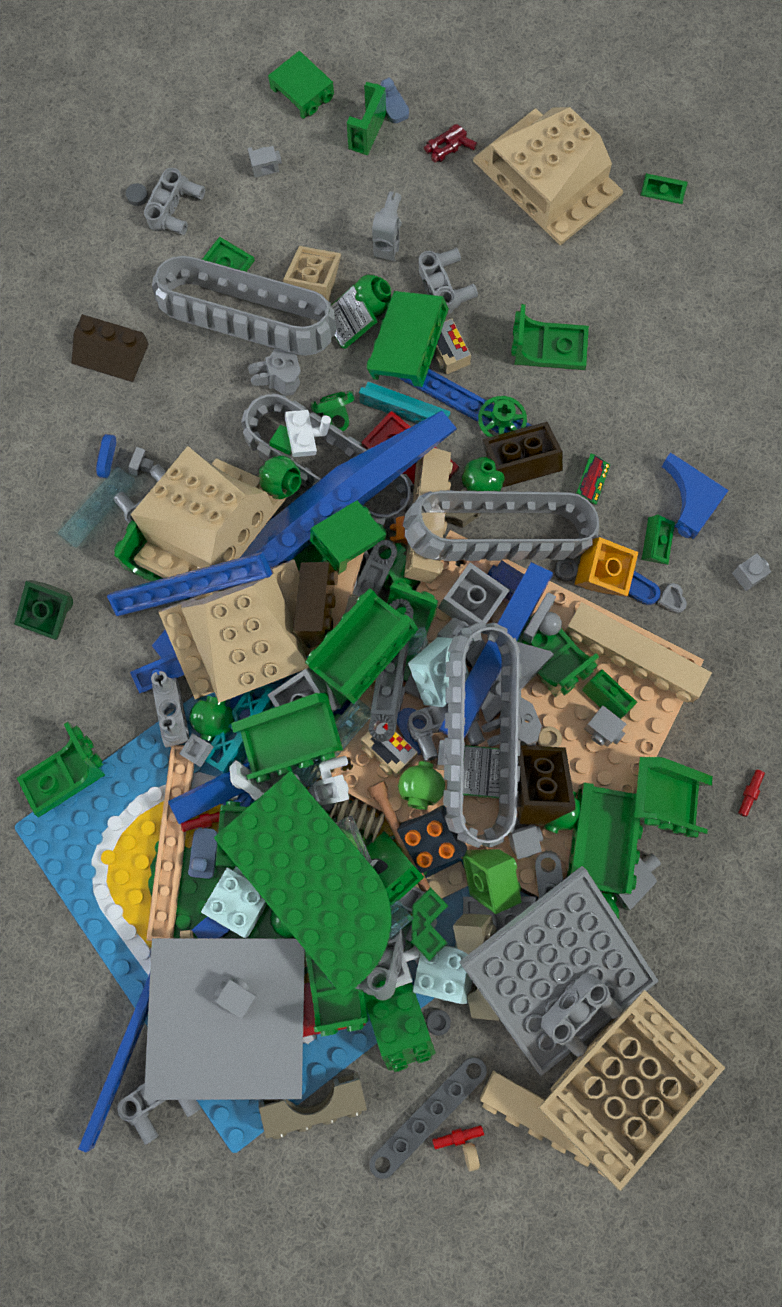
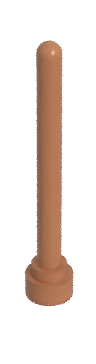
(379, 793)

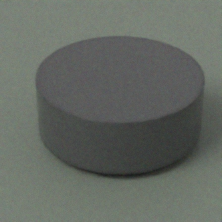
(136, 194)
(566, 569)
(438, 1022)

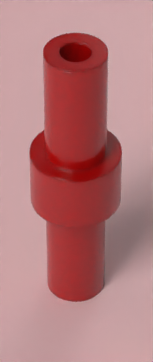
(751, 793)
(204, 821)
(458, 1137)

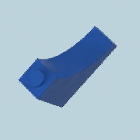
(698, 494)

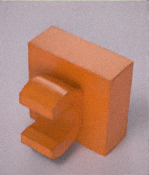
(400, 531)

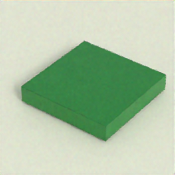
(229, 255)

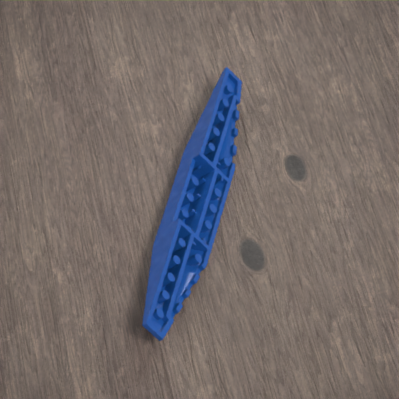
(350, 482)

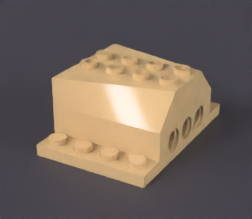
(553, 170)
(200, 515)
(238, 635)
(630, 1088)

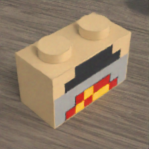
(451, 349)
(393, 754)

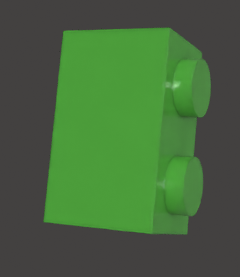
(492, 878)

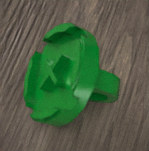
(334, 405)

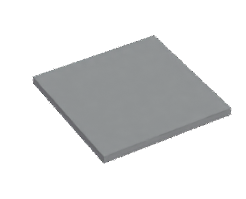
(545, 953)
(204, 1049)

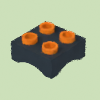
(430, 840)

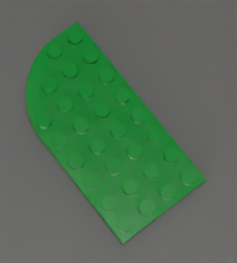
(313, 881)

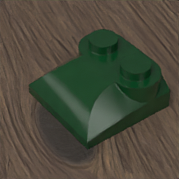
(43, 608)

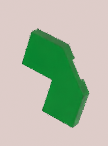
(424, 912)

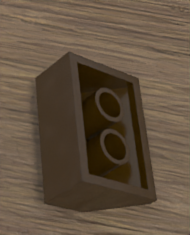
(108, 348)
(525, 453)
(315, 602)
(544, 785)

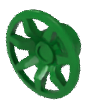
(502, 415)

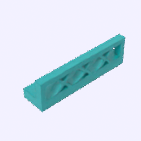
(400, 404)
(234, 749)

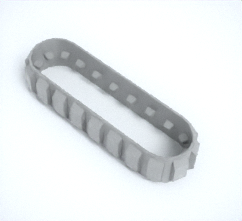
(249, 287)
(352, 448)
(568, 505)
(509, 744)

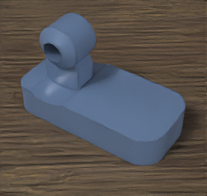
(395, 105)
(203, 854)

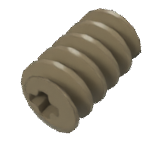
(364, 820)

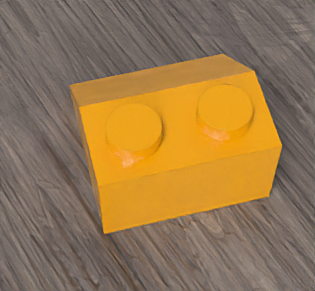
(607, 568)

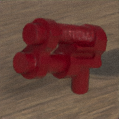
(453, 138)

